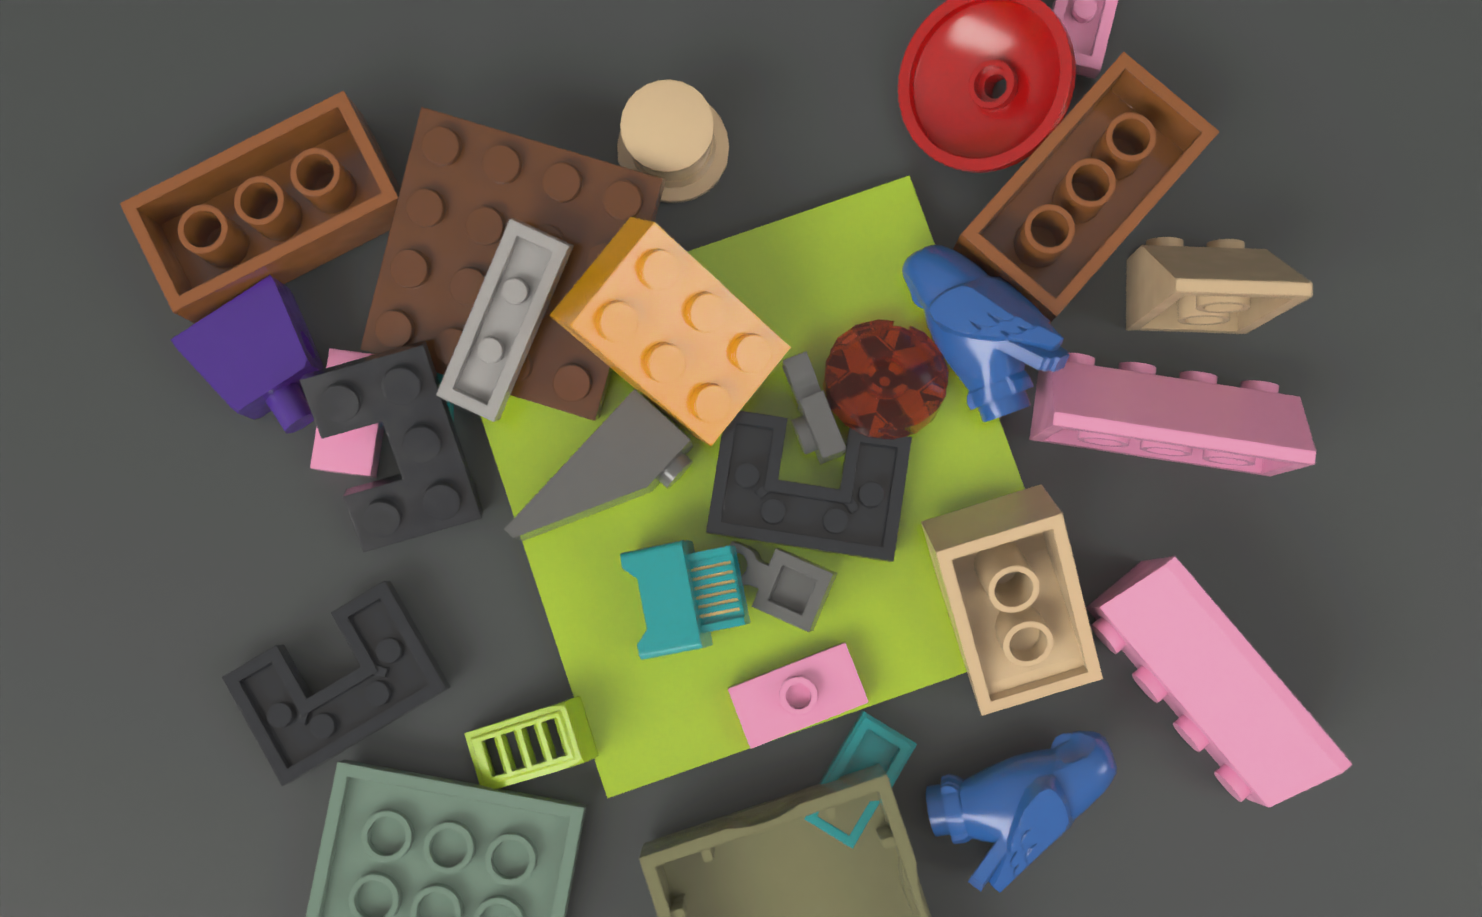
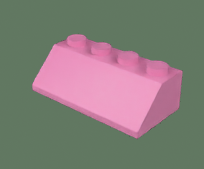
(1171, 417)
(1214, 684)

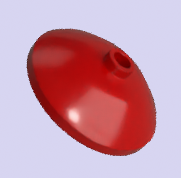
(958, 61)

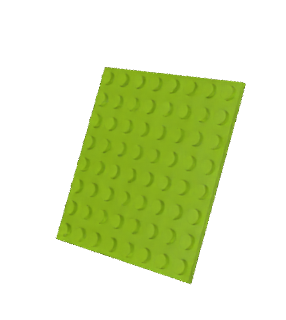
(674, 711)

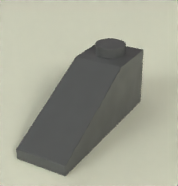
(616, 464)

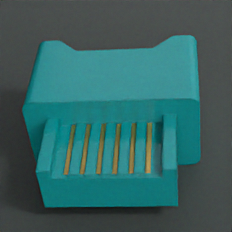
(686, 595)

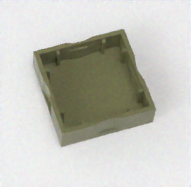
(783, 866)

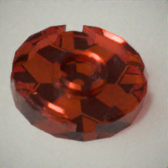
(885, 379)

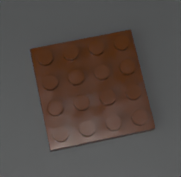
(447, 226)

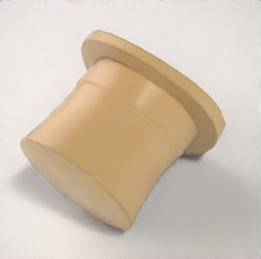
(673, 136)

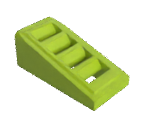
(572, 730)

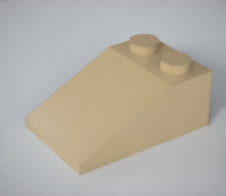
(1208, 287)
(1013, 598)

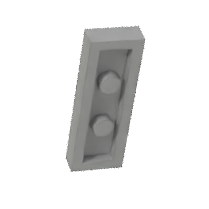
(504, 319)

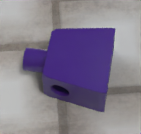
(256, 354)

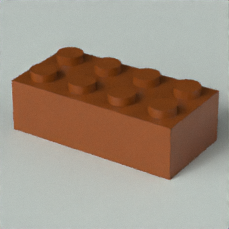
(1086, 186)
(266, 208)

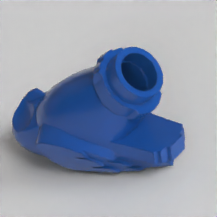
(982, 329)
(1022, 803)

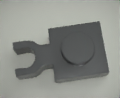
(816, 425)
(787, 586)

